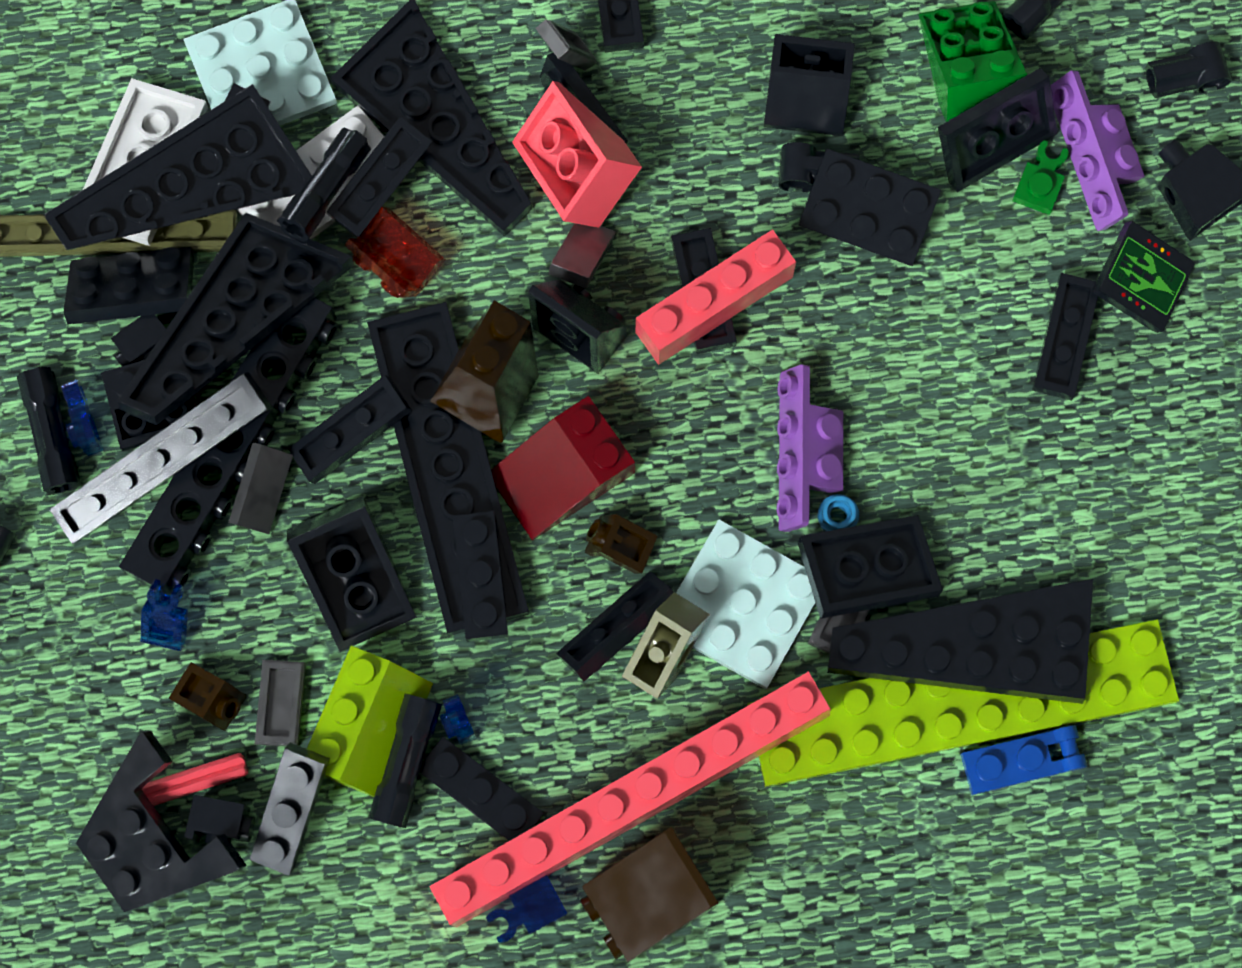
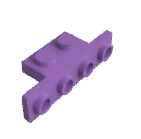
(1098, 149)
(807, 448)

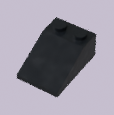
(576, 323)
(350, 573)

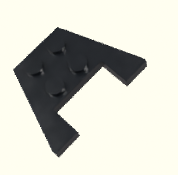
(134, 845)

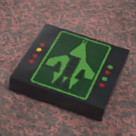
(1143, 277)

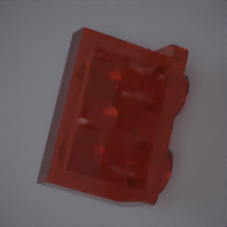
(395, 254)

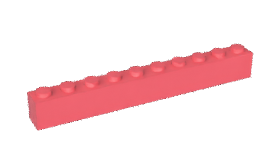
(631, 800)

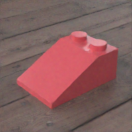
(575, 157)

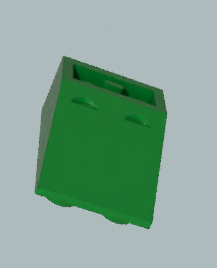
(969, 55)

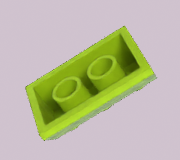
(362, 718)

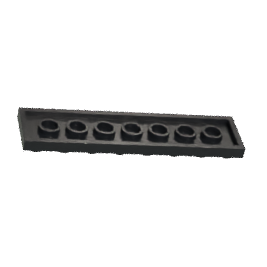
(441, 453)

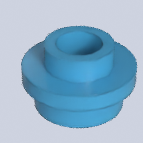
(837, 502)

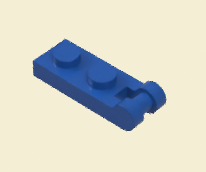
(1022, 760)

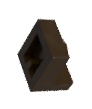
(620, 542)
(208, 696)

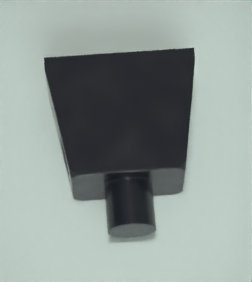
(1199, 186)

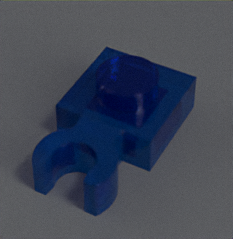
(83, 428)
(162, 620)
(456, 720)
(533, 907)

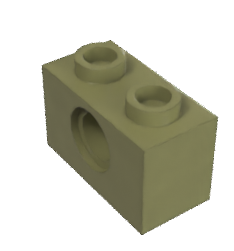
(665, 645)

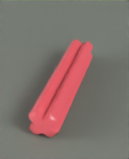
(196, 779)

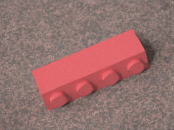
(715, 297)

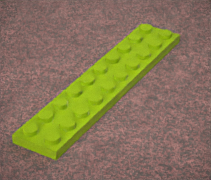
(898, 720)

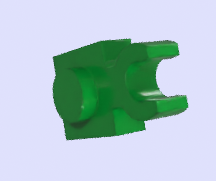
(1040, 183)

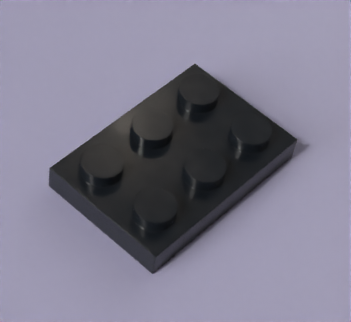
(998, 130)
(869, 207)
(128, 285)
(869, 566)

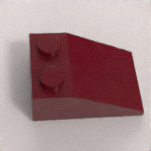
(562, 468)

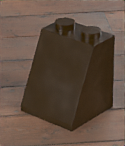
(491, 373)
(648, 896)

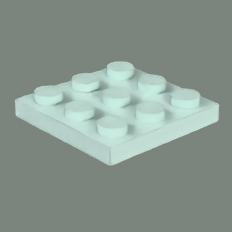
(271, 53)
(752, 600)

